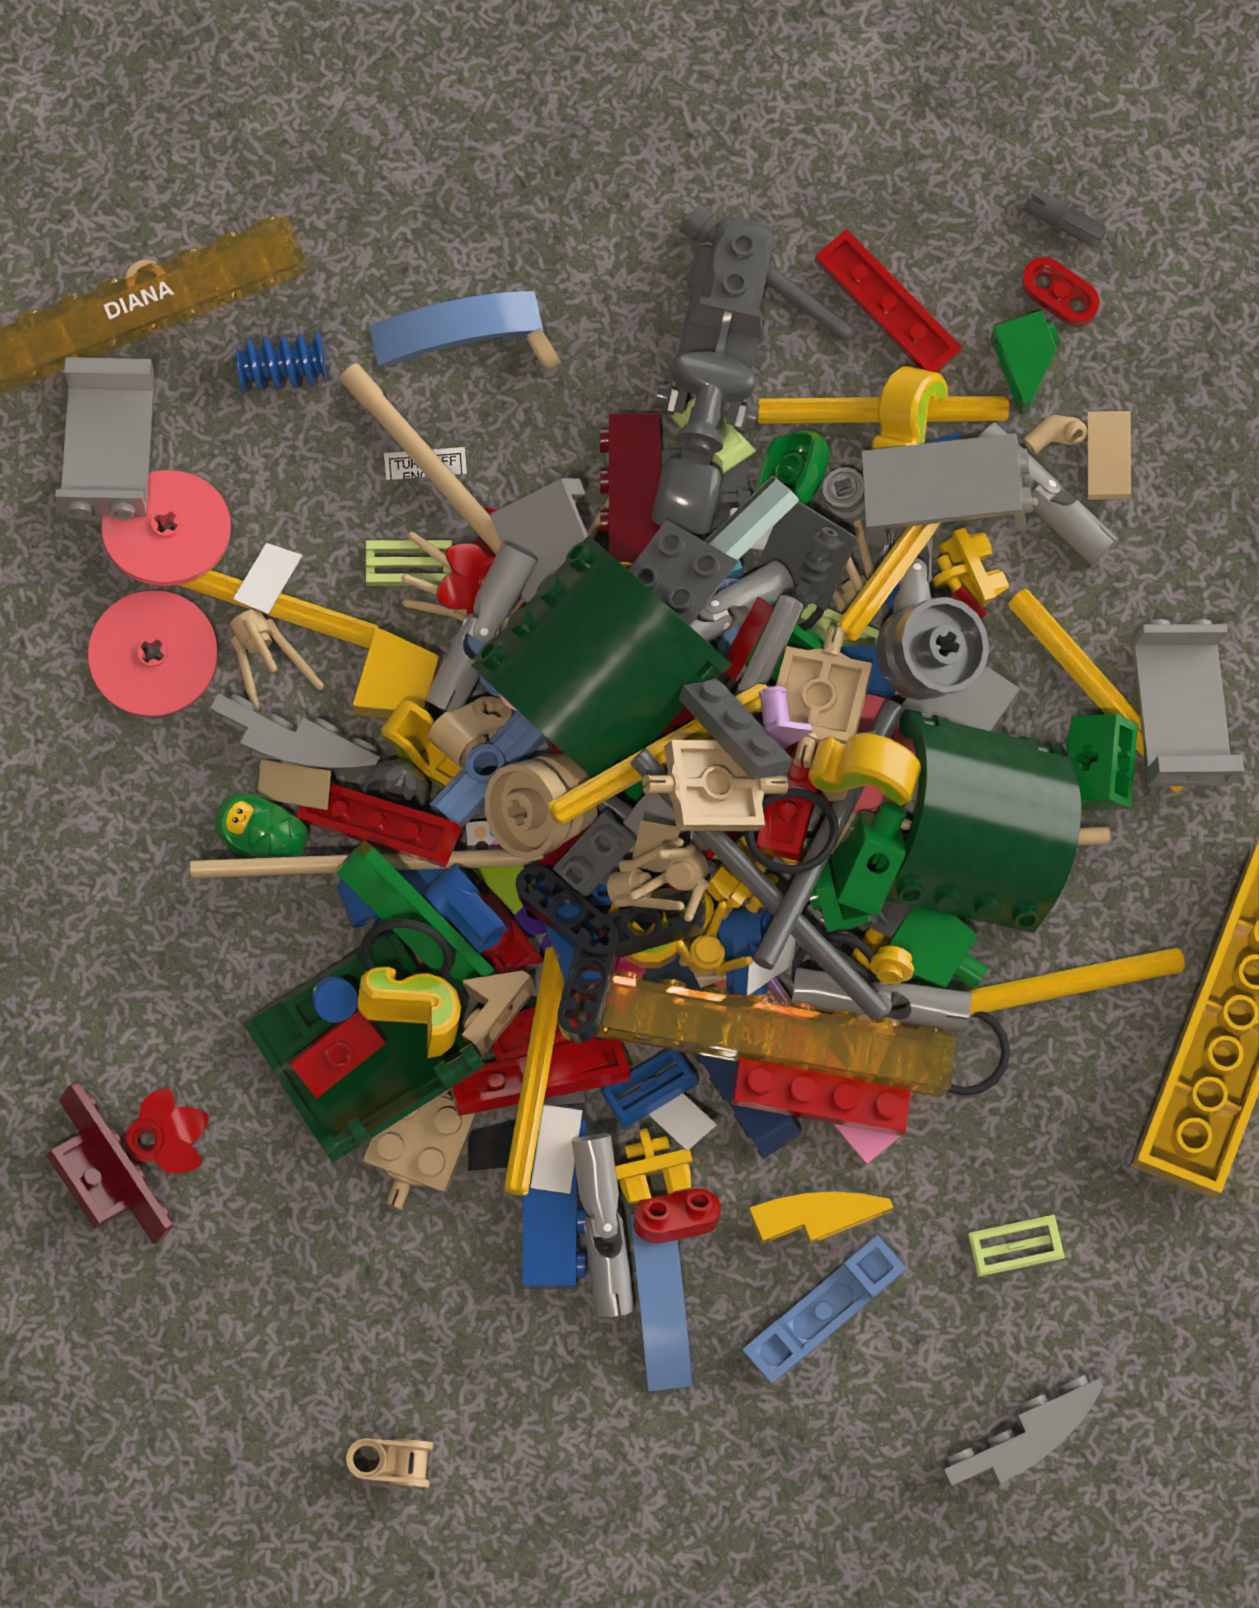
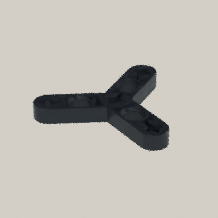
(597, 957)

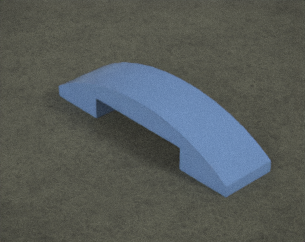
(455, 324)
(824, 1309)
(662, 1313)

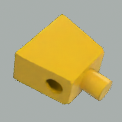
(393, 674)

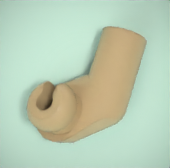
(1057, 430)

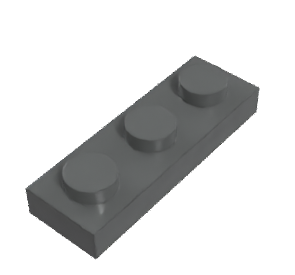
(735, 729)

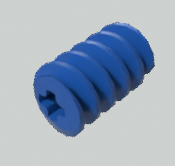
(281, 362)

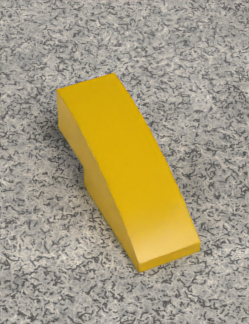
(816, 1213)

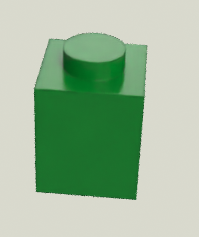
(1025, 354)

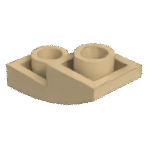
(1109, 455)

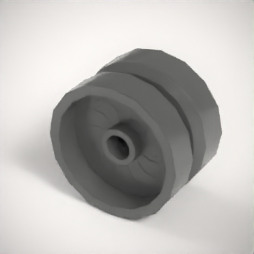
(932, 648)

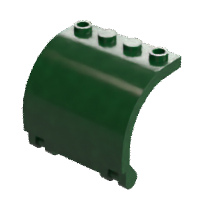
(597, 660)
(988, 824)
(384, 1085)

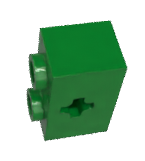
(1103, 760)

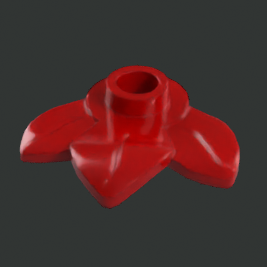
(461, 585)
(173, 1132)

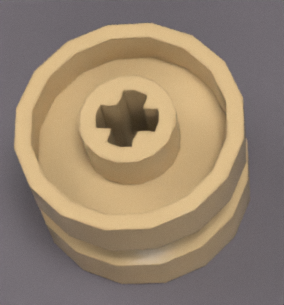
(519, 804)

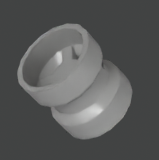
(849, 503)

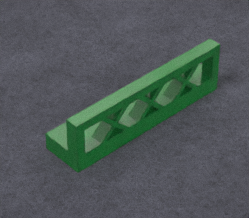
(395, 898)

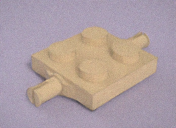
(824, 692)
(711, 788)
(422, 1148)

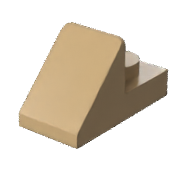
(502, 1000)

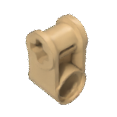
(469, 726)
(394, 1461)

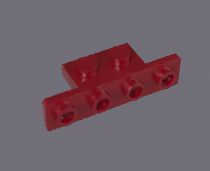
(100, 1171)

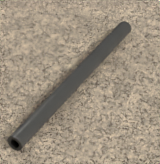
(804, 883)

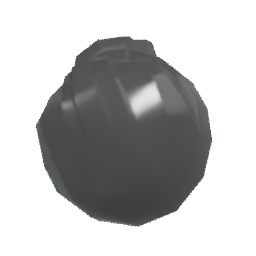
(398, 783)

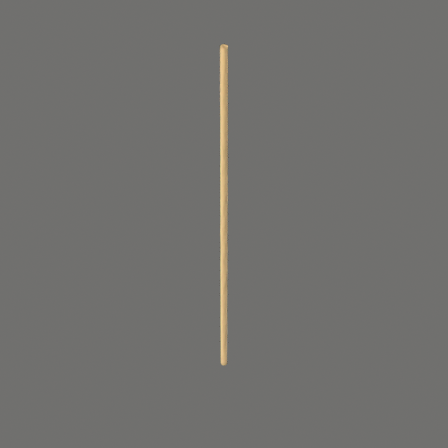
(461, 859)

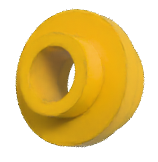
(892, 965)

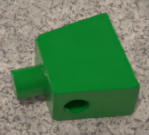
(869, 858)
(939, 949)

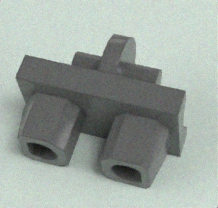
(595, 854)

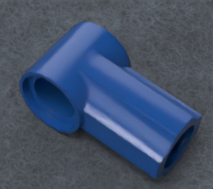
(460, 903)
(741, 936)

